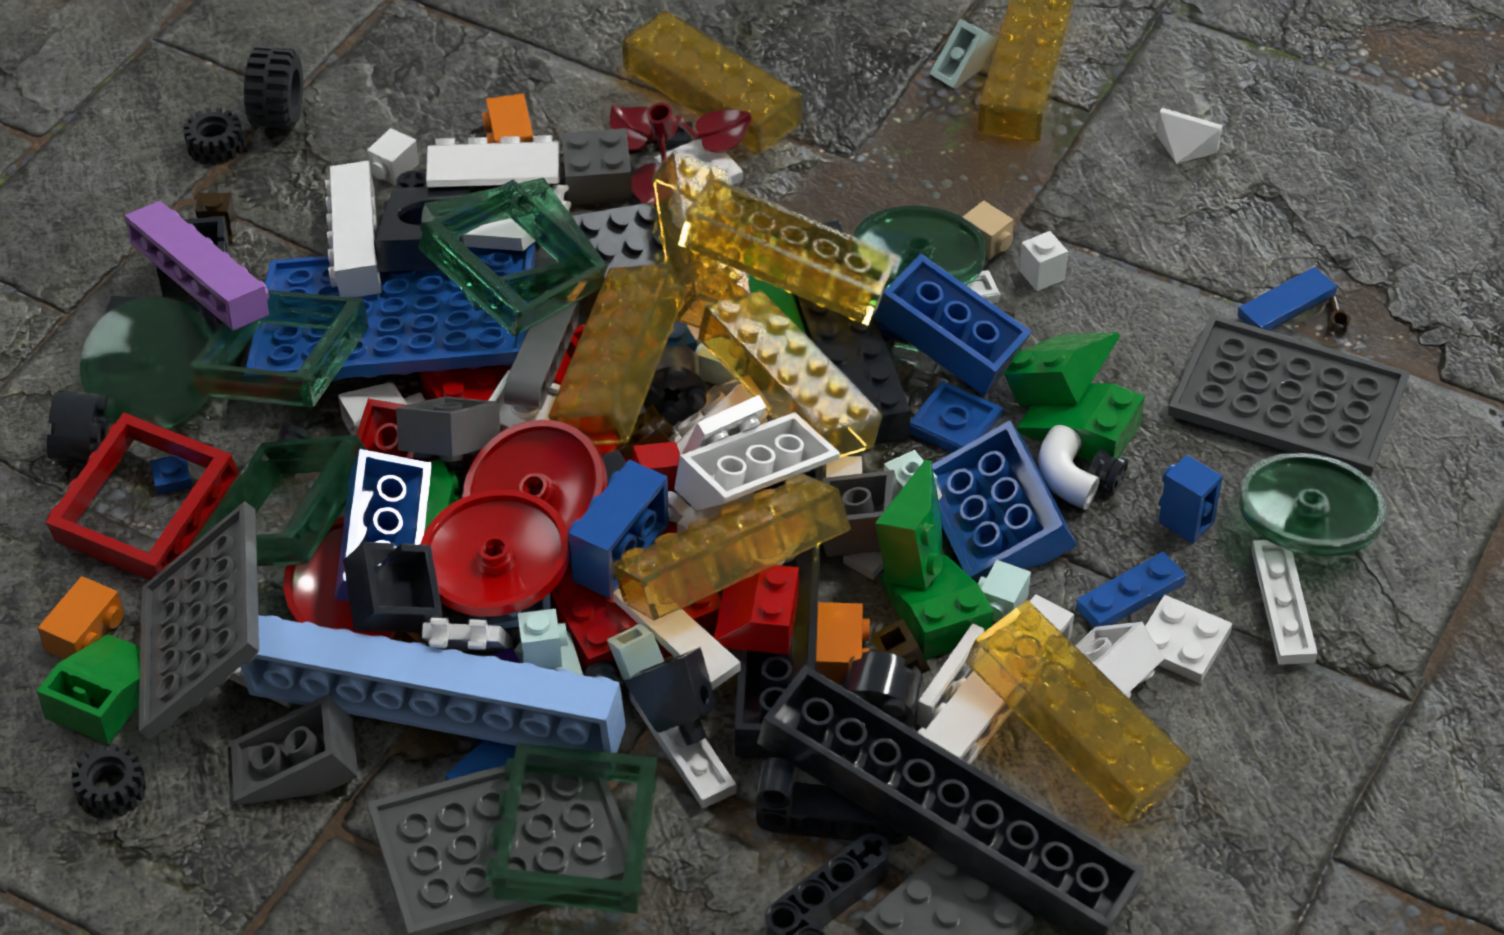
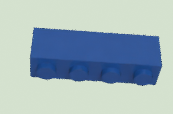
(951, 324)
(383, 505)

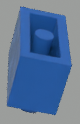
(1189, 498)

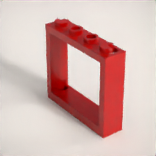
(184, 525)

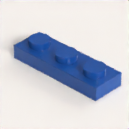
(1131, 591)

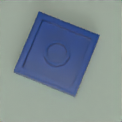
(954, 418)

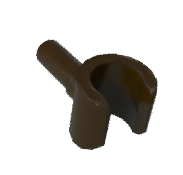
(1337, 315)

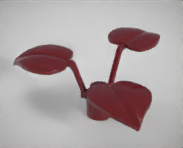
(718, 130)

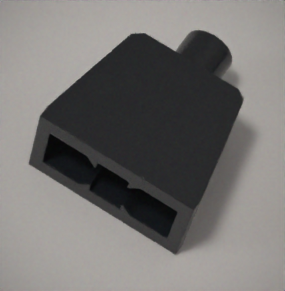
(675, 694)

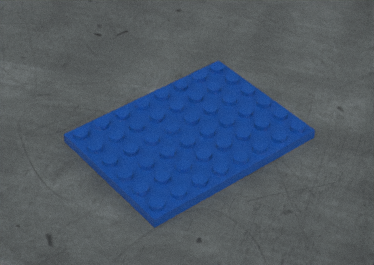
(413, 324)

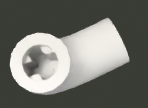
(1060, 472)

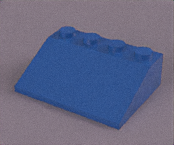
(999, 505)

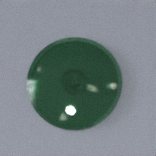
(928, 231)
(144, 360)
(1312, 504)

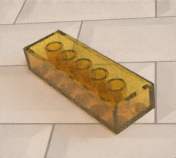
(1025, 68)
(711, 78)
(788, 250)
(702, 278)
(619, 352)
(788, 370)
(730, 546)
(1077, 711)

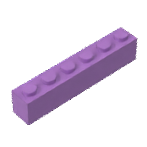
(197, 265)

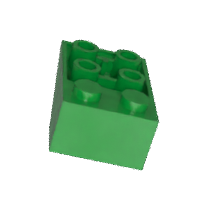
(94, 688)

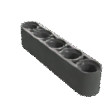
(540, 359)

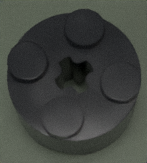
(677, 385)
(76, 425)
(885, 683)

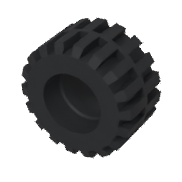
(273, 87)

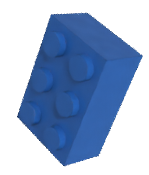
(622, 518)

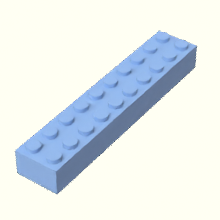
(435, 687)

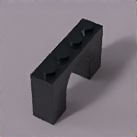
(400, 227)

